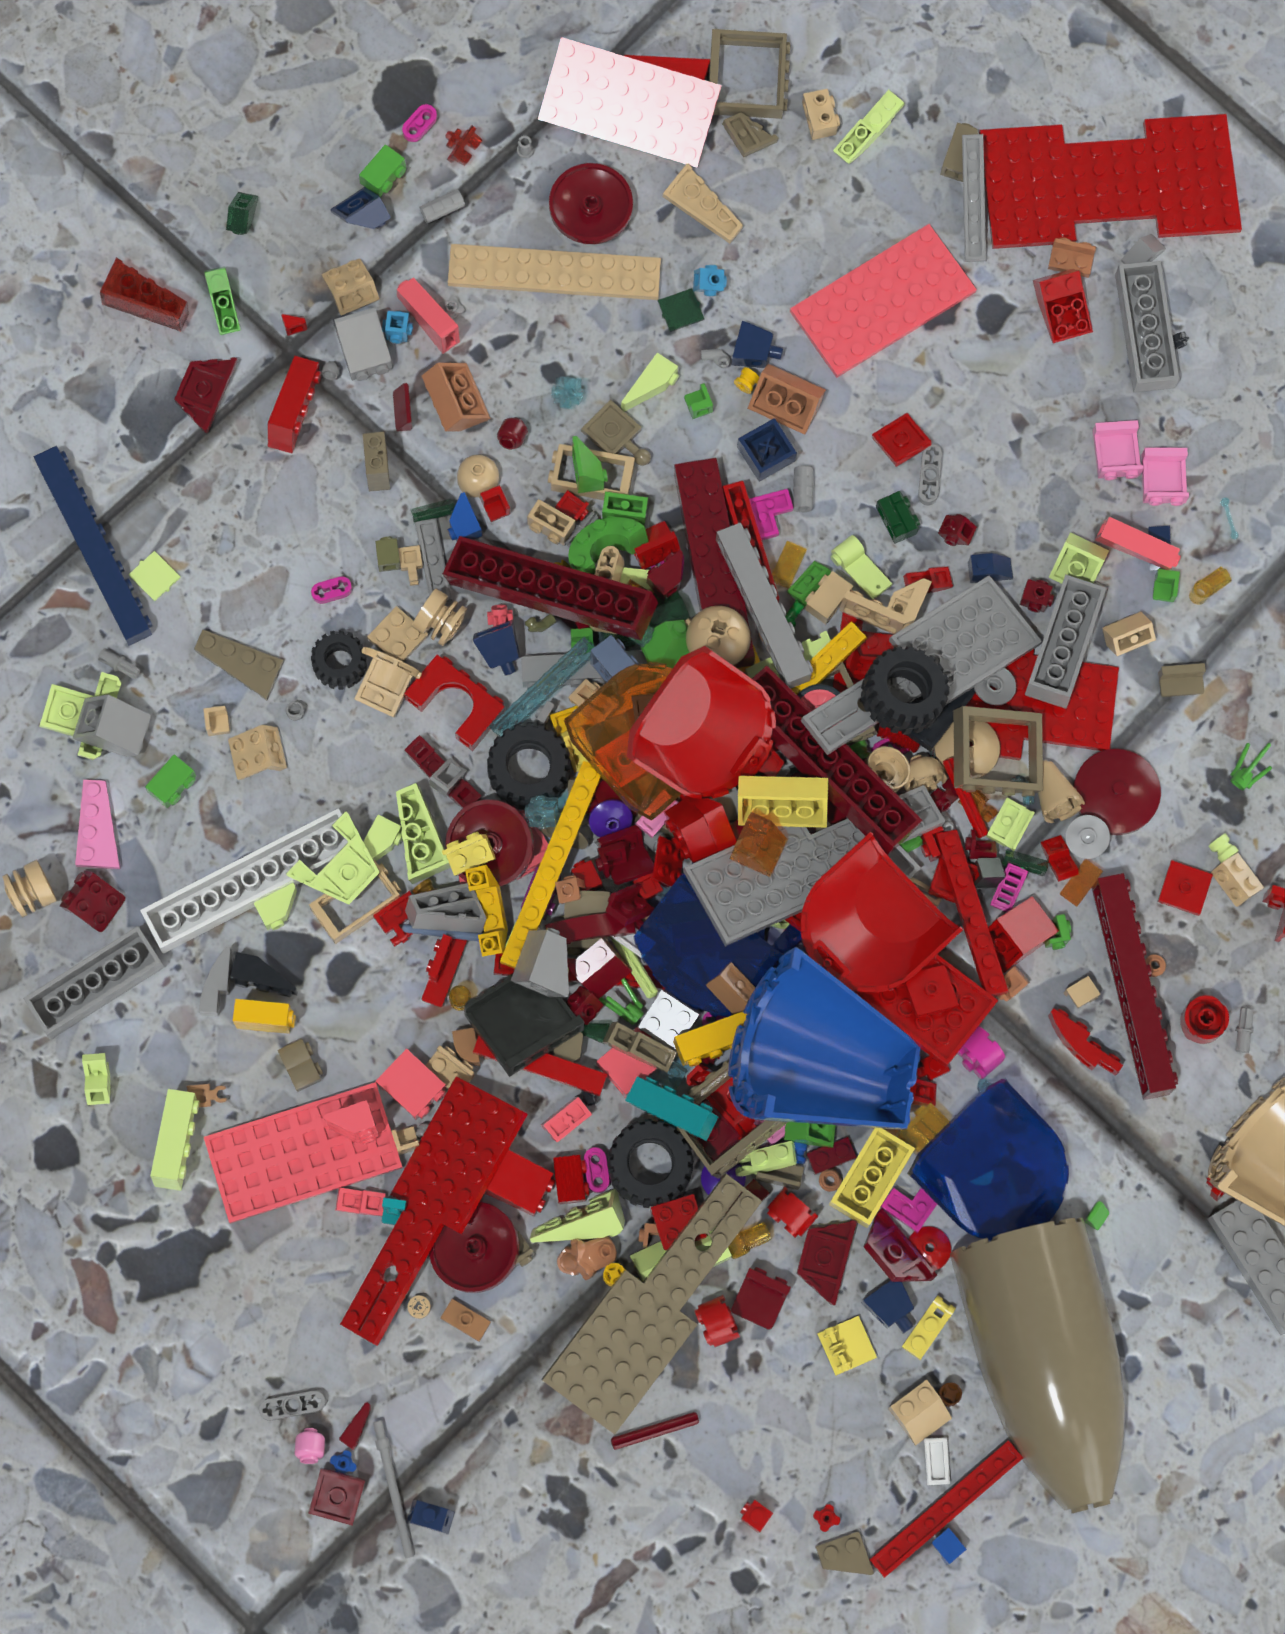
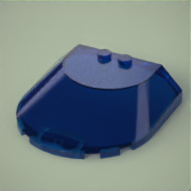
(994, 1165)

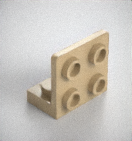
(351, 286)
(257, 751)

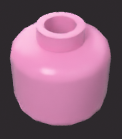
(309, 1446)

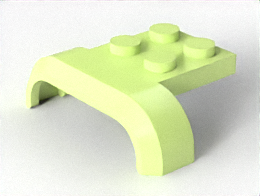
(64, 709)

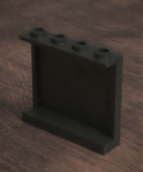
(520, 1023)

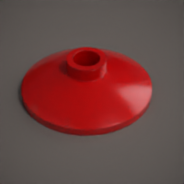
(939, 1241)

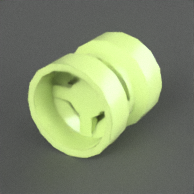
(1223, 848)

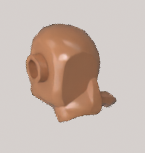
(587, 1256)

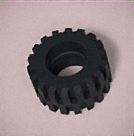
(334, 643)

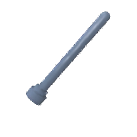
(471, 936)

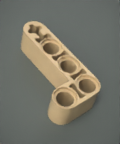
(609, 565)

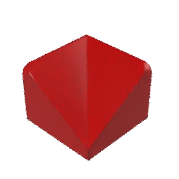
(294, 324)

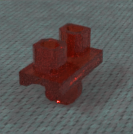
(469, 138)

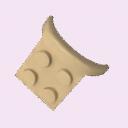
(385, 682)

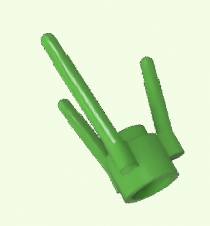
(1243, 778)
(630, 1013)

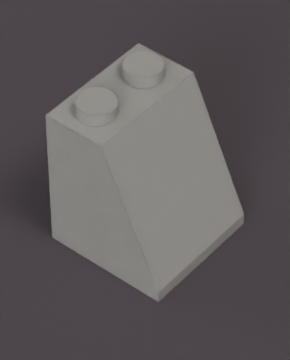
(363, 344)
(112, 725)
(543, 963)

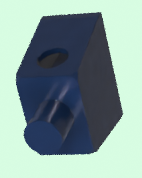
(754, 347)
(499, 646)
(890, 1306)
(430, 1516)

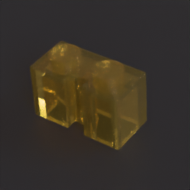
(923, 1127)

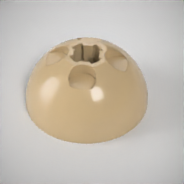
(730, 643)

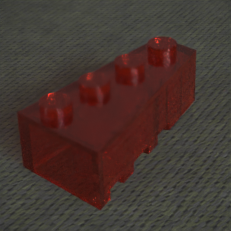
(142, 297)

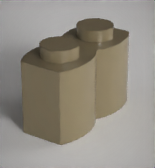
(300, 1065)

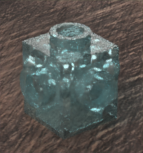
(567, 385)
(542, 812)

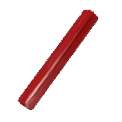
(967, 802)

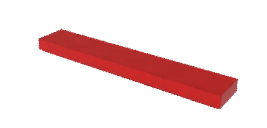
(557, 1070)

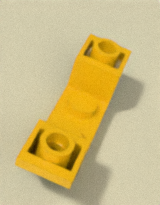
(490, 898)

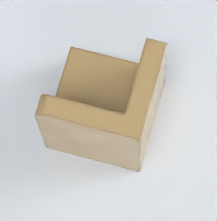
(216, 720)
(1082, 992)
(405, 1140)

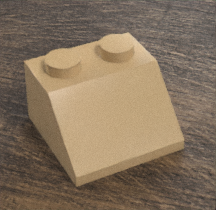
(920, 1412)

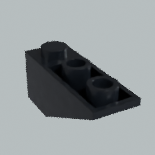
(255, 972)

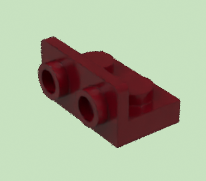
(628, 906)

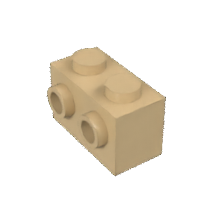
(820, 114)
(550, 522)
(828, 597)
(1129, 633)

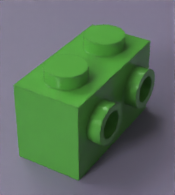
(383, 171)
(625, 506)
(171, 781)

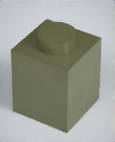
(387, 554)

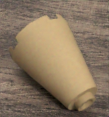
(1058, 796)

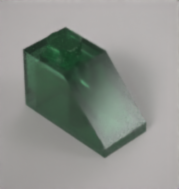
(241, 213)

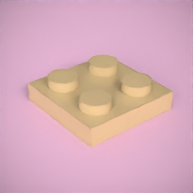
(396, 635)

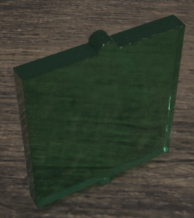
(680, 310)

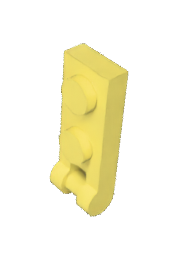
(928, 1328)

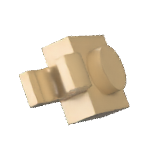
(411, 560)

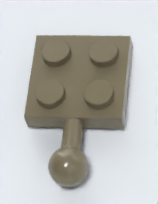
(613, 430)

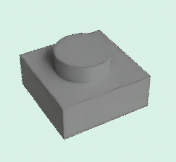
(544, 712)

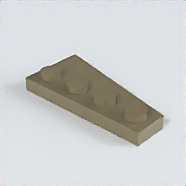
(249, 666)

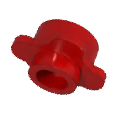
(820, 1517)

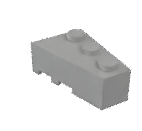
(446, 910)

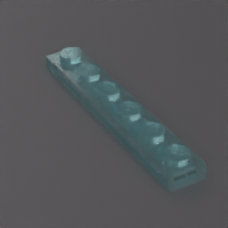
(544, 687)

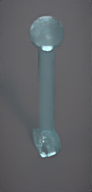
(1225, 502)

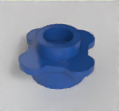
(346, 1457)

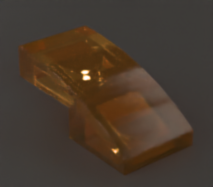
(1080, 884)

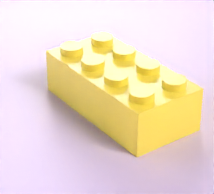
(784, 800)
(871, 1176)

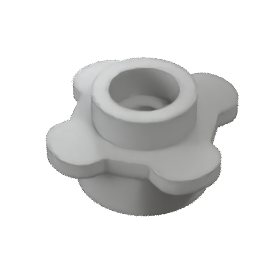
(457, 308)

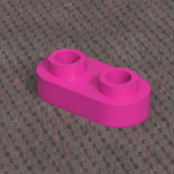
(419, 124)
(597, 1170)

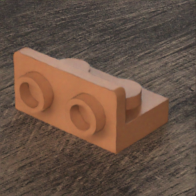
(1071, 255)

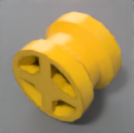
(746, 380)
(614, 1270)

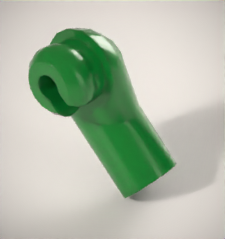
(794, 611)

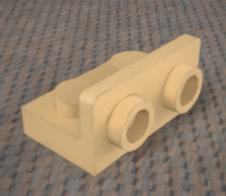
(447, 1067)

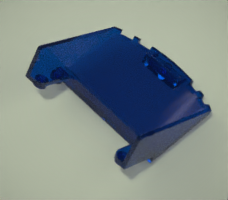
(688, 952)

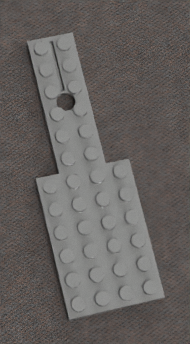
(966, 635)
(749, 901)

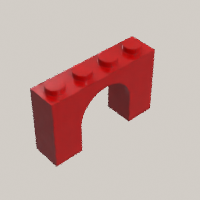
(441, 676)

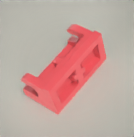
(566, 1119)

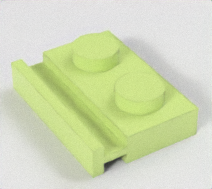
(1010, 824)

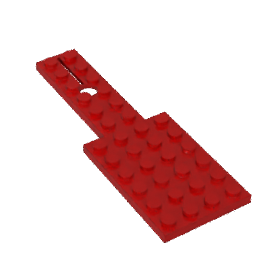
(940, 1033)
(440, 1189)

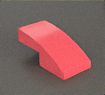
(359, 1202)

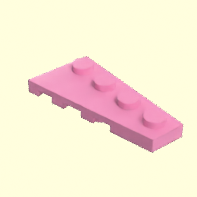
(96, 831)

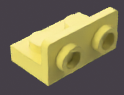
(470, 853)

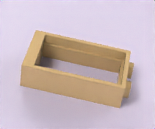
(563, 486)
(335, 935)

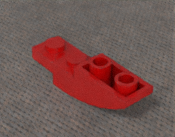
(1074, 1039)

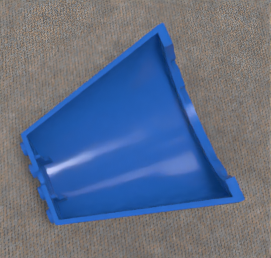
(819, 1053)

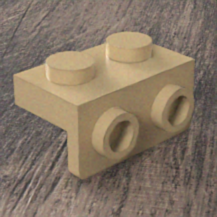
(1237, 879)

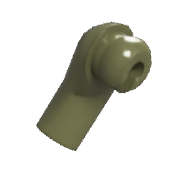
(541, 625)

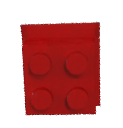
(699, 827)

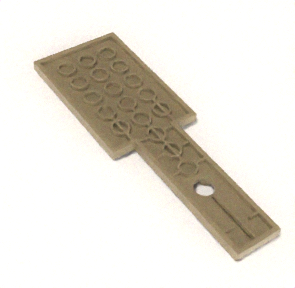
(641, 1323)

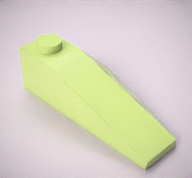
(597, 1220)

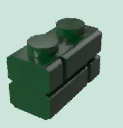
(897, 516)

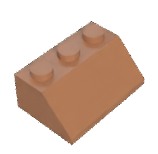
(455, 396)
(786, 398)

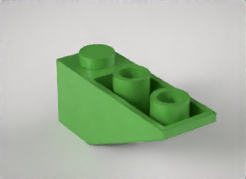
(222, 300)

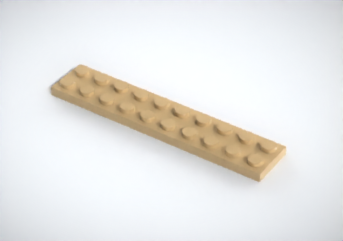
(554, 271)

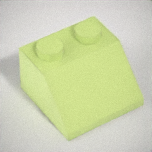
(1079, 559)

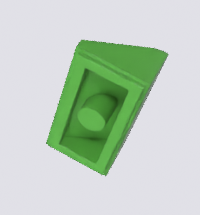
(808, 582)

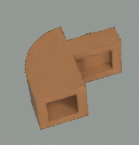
(464, 1044)

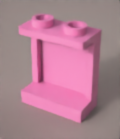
(1117, 450)
(1164, 476)

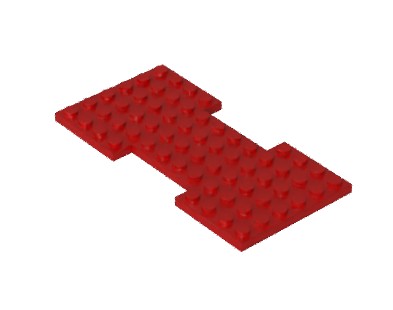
(1172, 175)

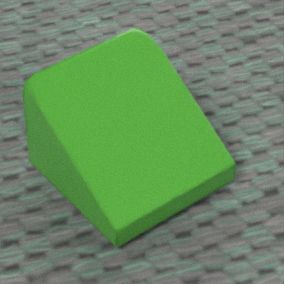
(1097, 1215)

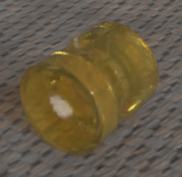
(458, 994)

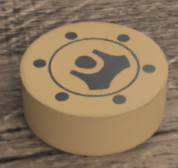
(419, 1307)

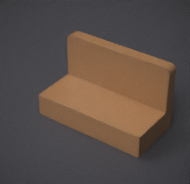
(731, 988)

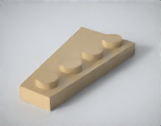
(702, 204)

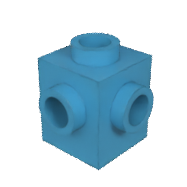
(709, 280)
(397, 326)

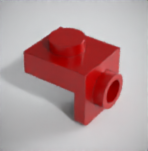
(572, 506)
(858, 665)
(929, 845)

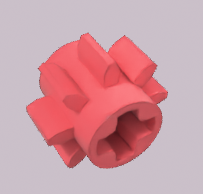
(499, 614)

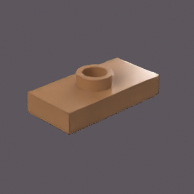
(465, 1320)

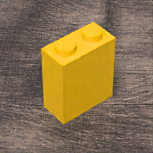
(263, 1016)

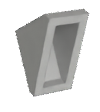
(1144, 250)
(447, 777)

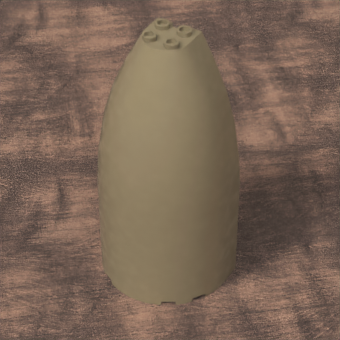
(1048, 1355)

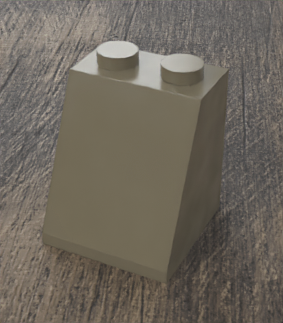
(590, 903)

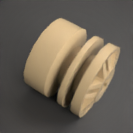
(439, 617)
(889, 766)
(29, 888)

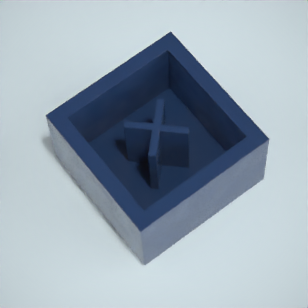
(766, 449)

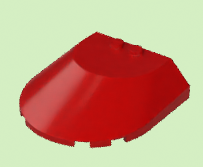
(704, 727)
(872, 922)

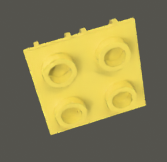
(847, 1345)

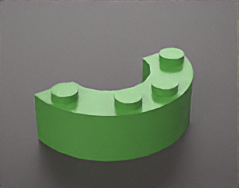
(613, 531)

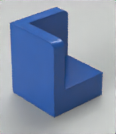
(948, 1546)

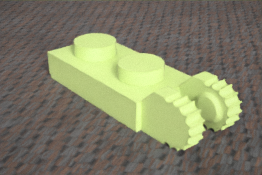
(769, 1159)

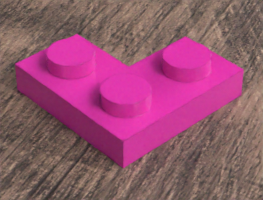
(768, 506)
(909, 1212)

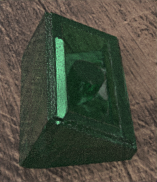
(433, 510)
(1027, 862)

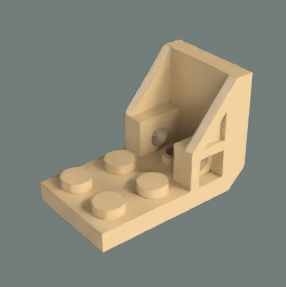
(896, 616)

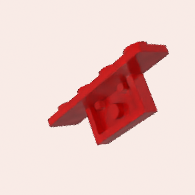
(442, 969)

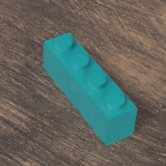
(672, 1108)

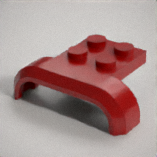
(722, 1101)

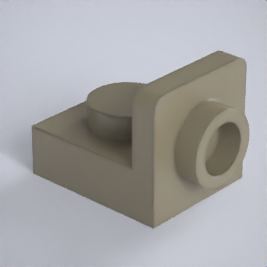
(525, 1252)

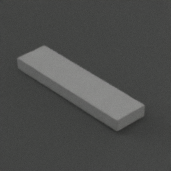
(432, 556)

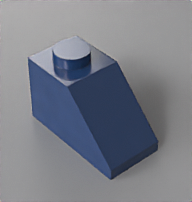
(991, 565)

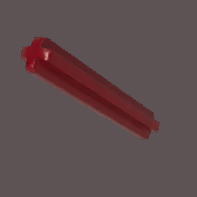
(654, 1430)

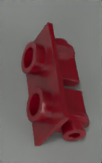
(944, 799)

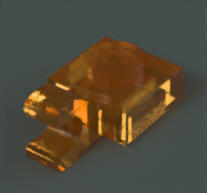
(986, 811)

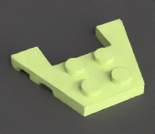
(346, 872)

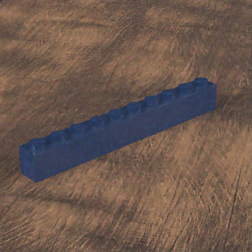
(93, 546)

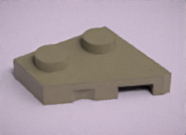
(747, 134)
(845, 1555)

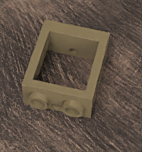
(376, 461)

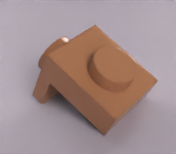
(569, 889)
(1015, 983)
(649, 1229)

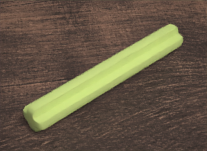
(637, 970)

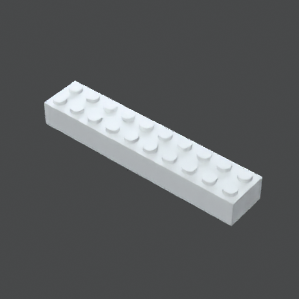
(241, 883)

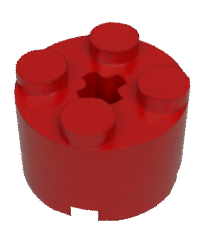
(1212, 1010)
(791, 1212)
(718, 1321)

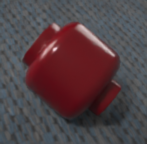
(512, 433)

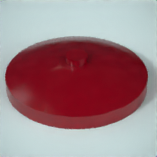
(590, 203)
(1118, 790)
(506, 831)
(478, 1256)

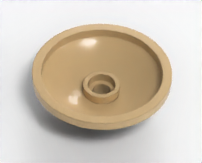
(982, 754)

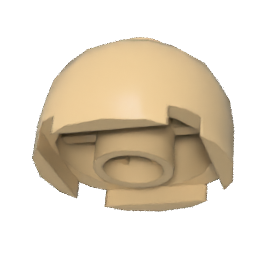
(477, 475)
(926, 772)

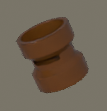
(952, 1392)

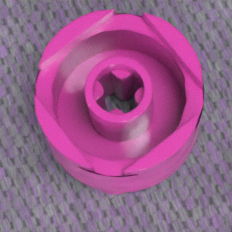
(981, 1053)

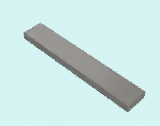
(973, 198)

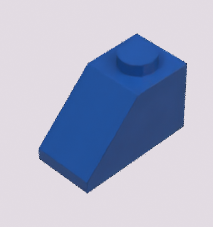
(463, 521)

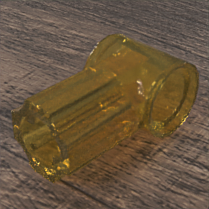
(1210, 585)
(749, 1239)

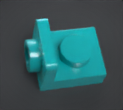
(392, 1210)

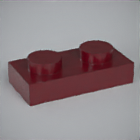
(831, 1157)

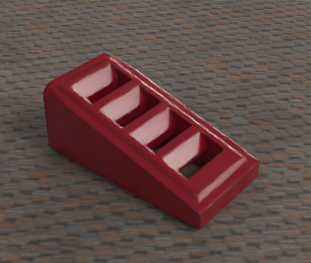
(353, 1432)

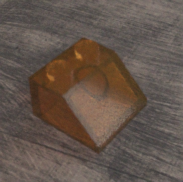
(759, 845)

